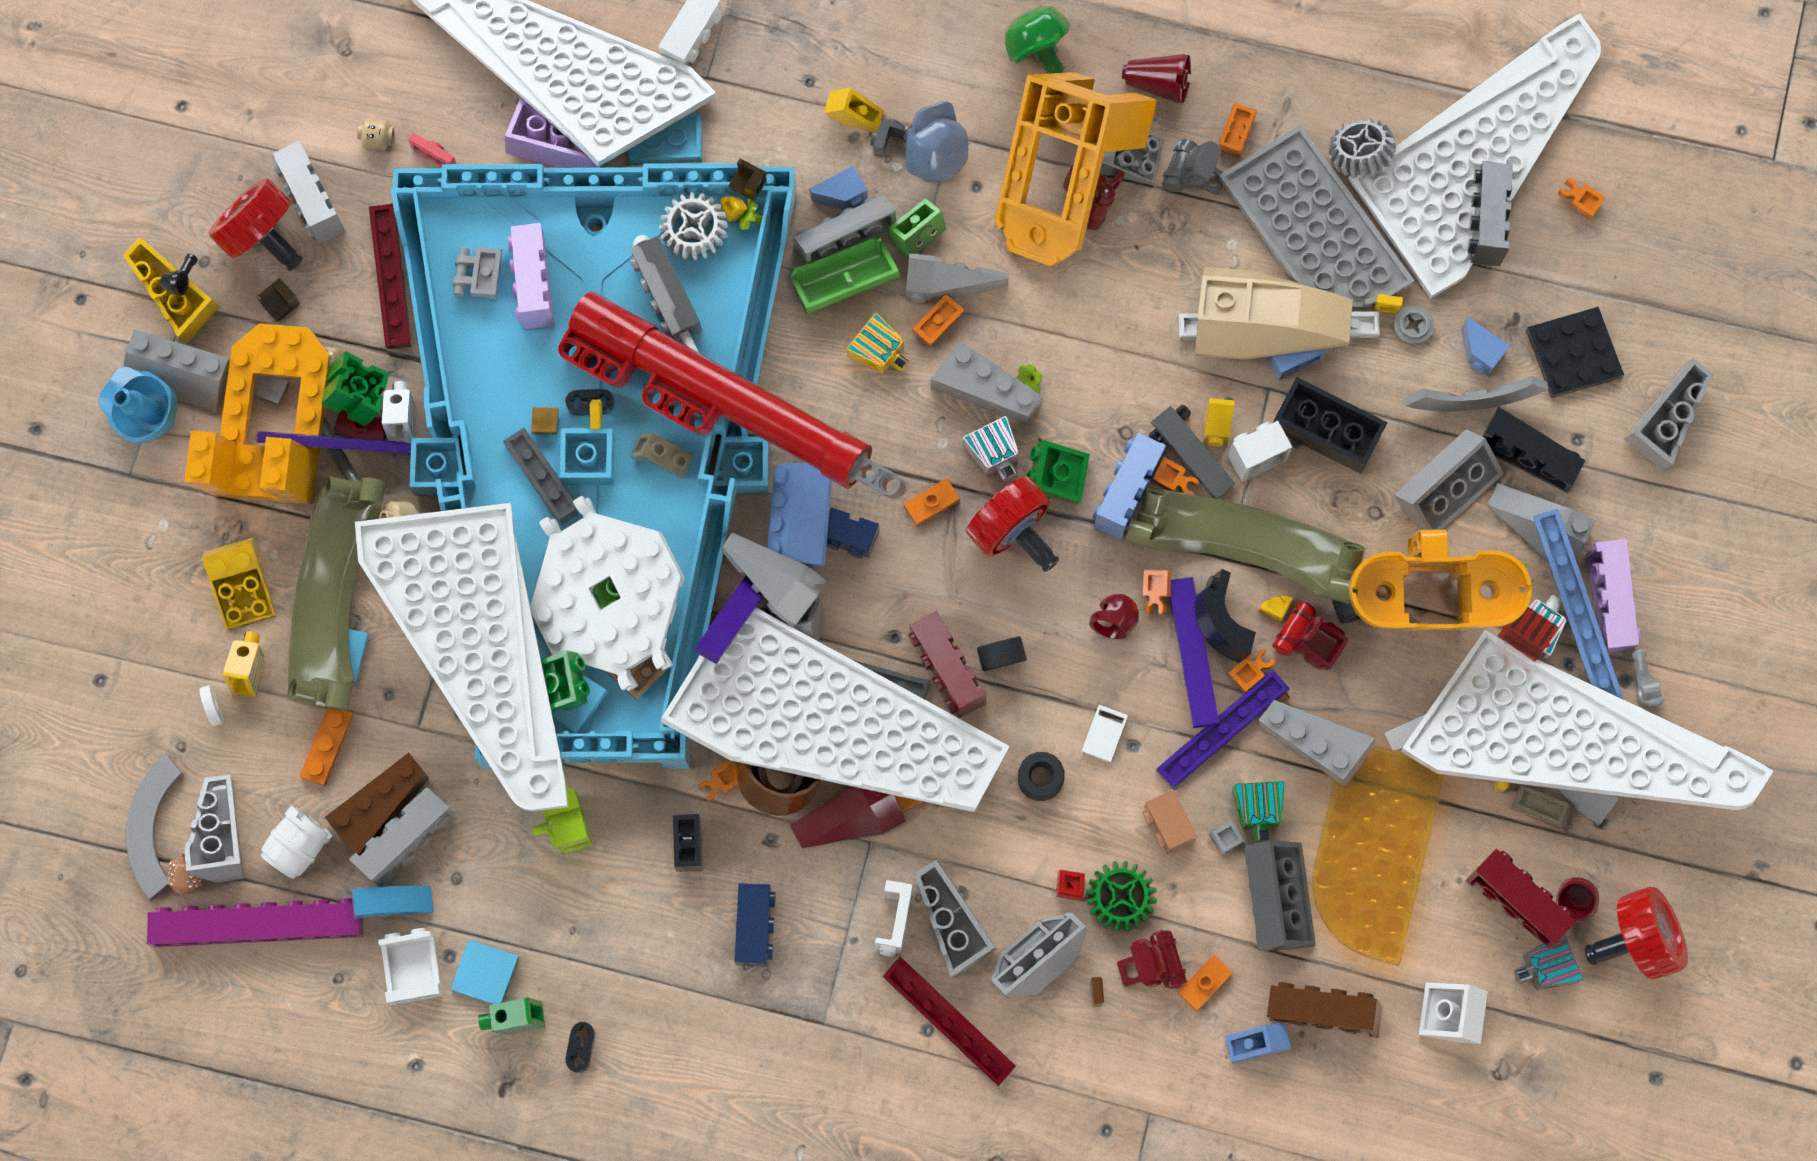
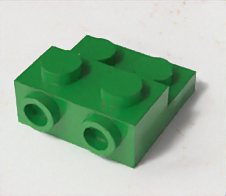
(1059, 470)
(565, 680)

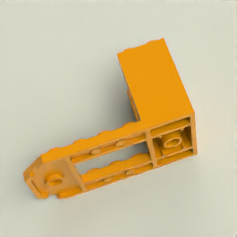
(1070, 111)
(281, 468)

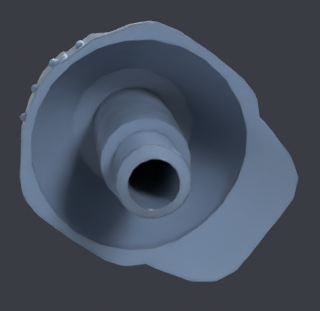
(936, 143)

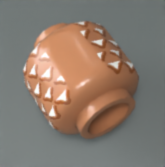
(179, 879)

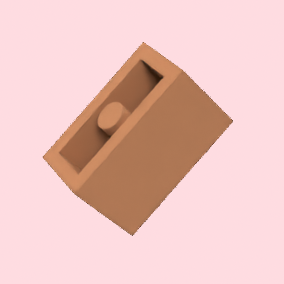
(1169, 821)

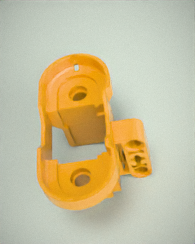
(1430, 554)

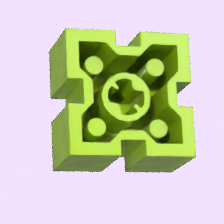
(566, 826)

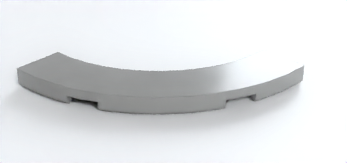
(1447, 402)
(142, 826)

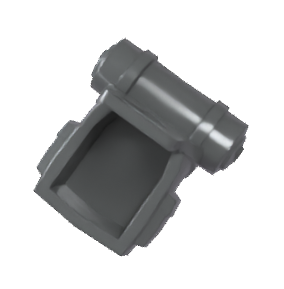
(1193, 166)

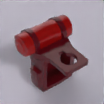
(1311, 637)

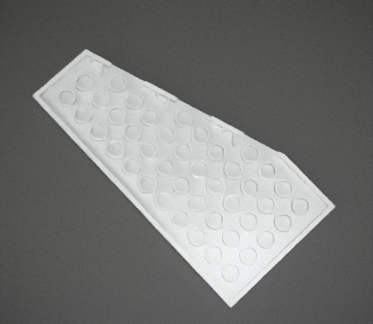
(822, 716)

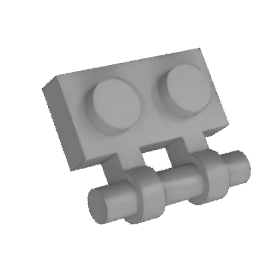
(485, 272)

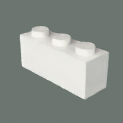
(690, 30)

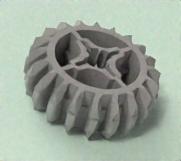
(1362, 148)

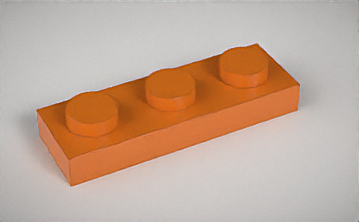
(326, 746)

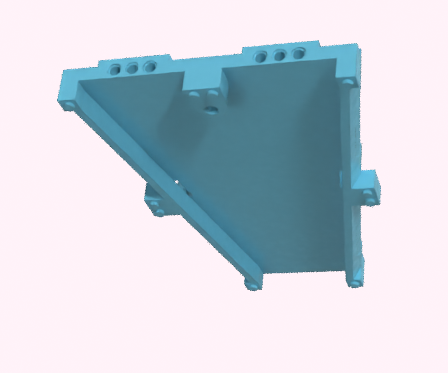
(491, 372)

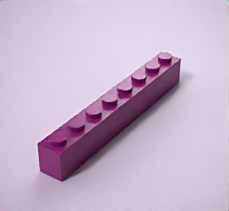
(252, 924)

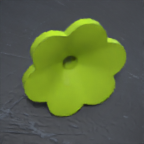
(1030, 376)

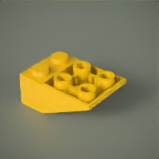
(239, 583)

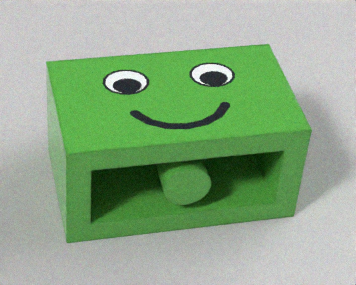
(917, 228)

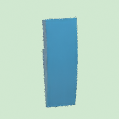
(391, 901)

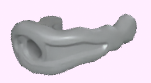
(1648, 690)

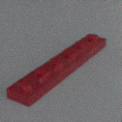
(390, 276)
(949, 1021)

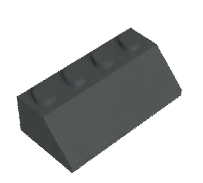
(1279, 895)

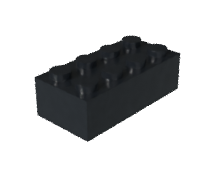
(1329, 425)

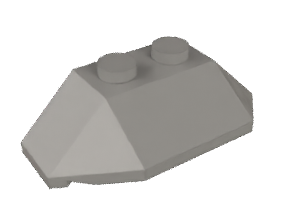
(1039, 955)

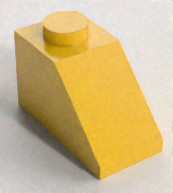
(853, 110)
(1218, 422)

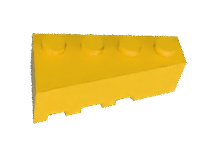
(184, 313)

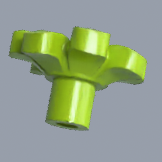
(749, 216)

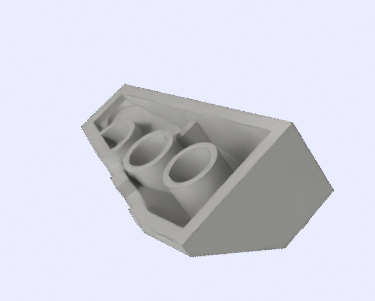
(214, 841)

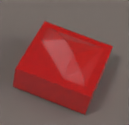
(1070, 885)

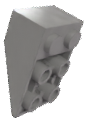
(1137, 164)

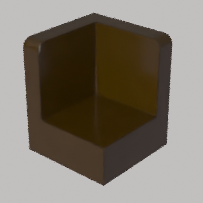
(748, 180)
(278, 300)

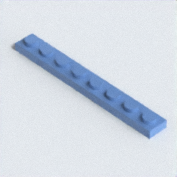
(1576, 602)

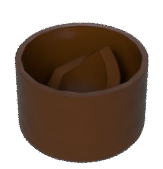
(772, 801)

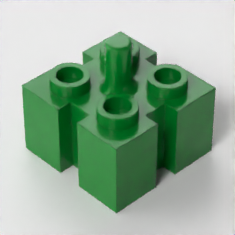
(355, 388)

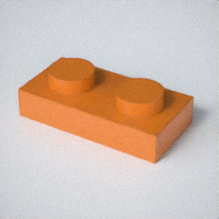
(938, 320)

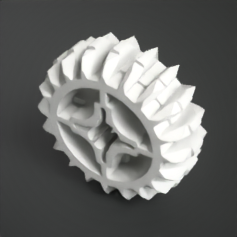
(701, 219)

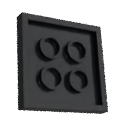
(1574, 352)

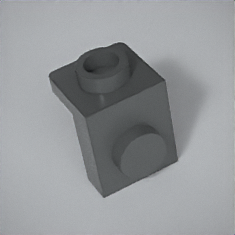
(886, 129)

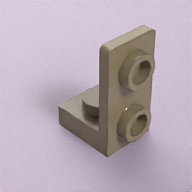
(662, 453)

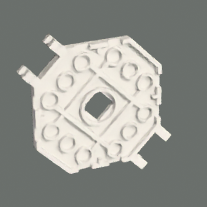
(642, 574)

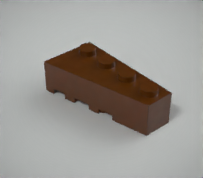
(377, 804)
(1325, 1009)

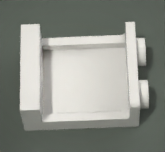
(903, 893)
(411, 967)

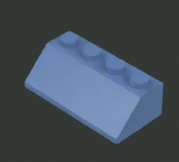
(800, 513)

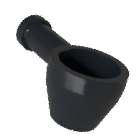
(177, 281)

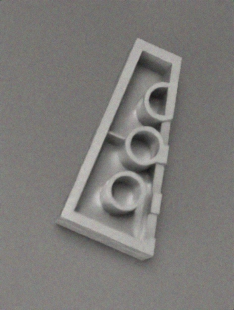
(1665, 422)
(403, 838)

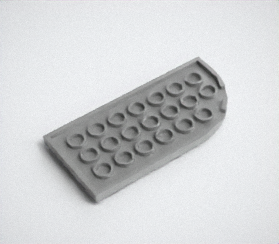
(1314, 221)

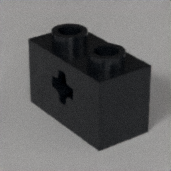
(687, 843)

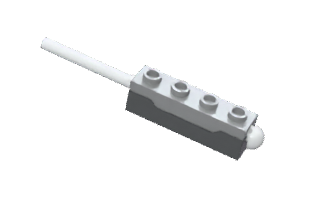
(666, 289)

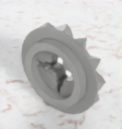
(1415, 314)

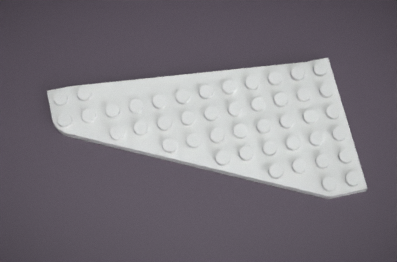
(576, 76)
(1507, 120)
(468, 614)
(1551, 730)

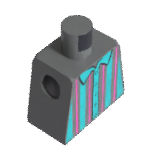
(1549, 966)

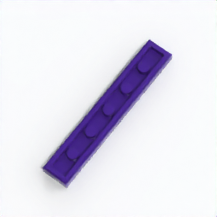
(339, 442)
(729, 621)
(1193, 654)
(1231, 723)

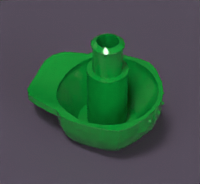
(1037, 34)

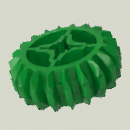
(1112, 887)

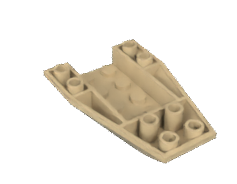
(1266, 316)

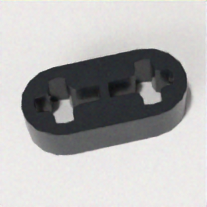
(587, 395)
(573, 1046)

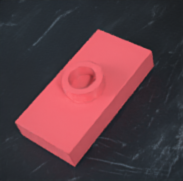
(430, 150)

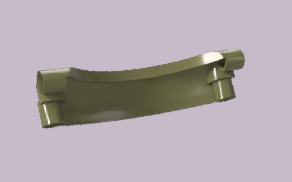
(1247, 534)
(319, 642)

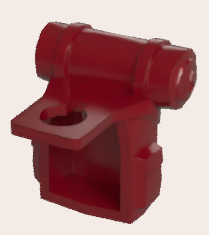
(1102, 200)
(1155, 962)

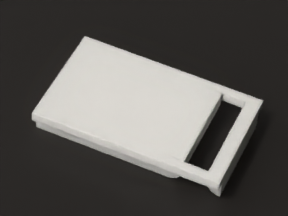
(1104, 735)

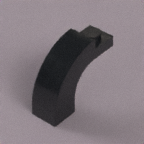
(1217, 625)

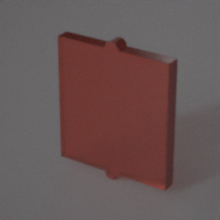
(1529, 634)

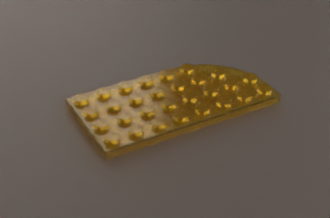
(1375, 853)

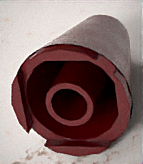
(1160, 76)

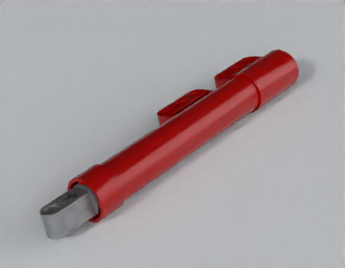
(711, 390)

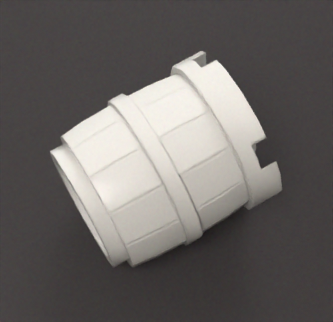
(294, 842)

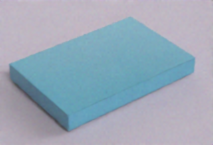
(674, 144)

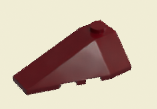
(849, 816)

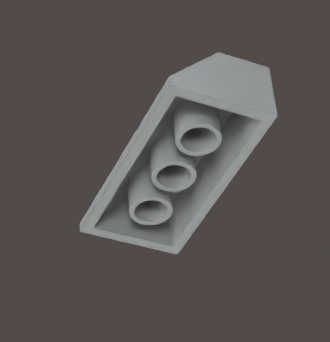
(845, 230)
(193, 374)
(1450, 482)

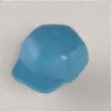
(138, 405)

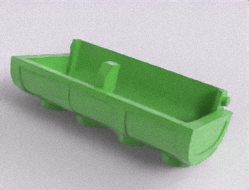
(843, 274)

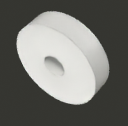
(211, 705)

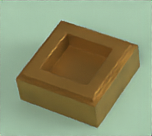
(545, 421)

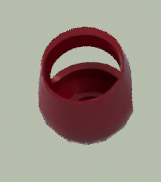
(1119, 611)
(1579, 897)

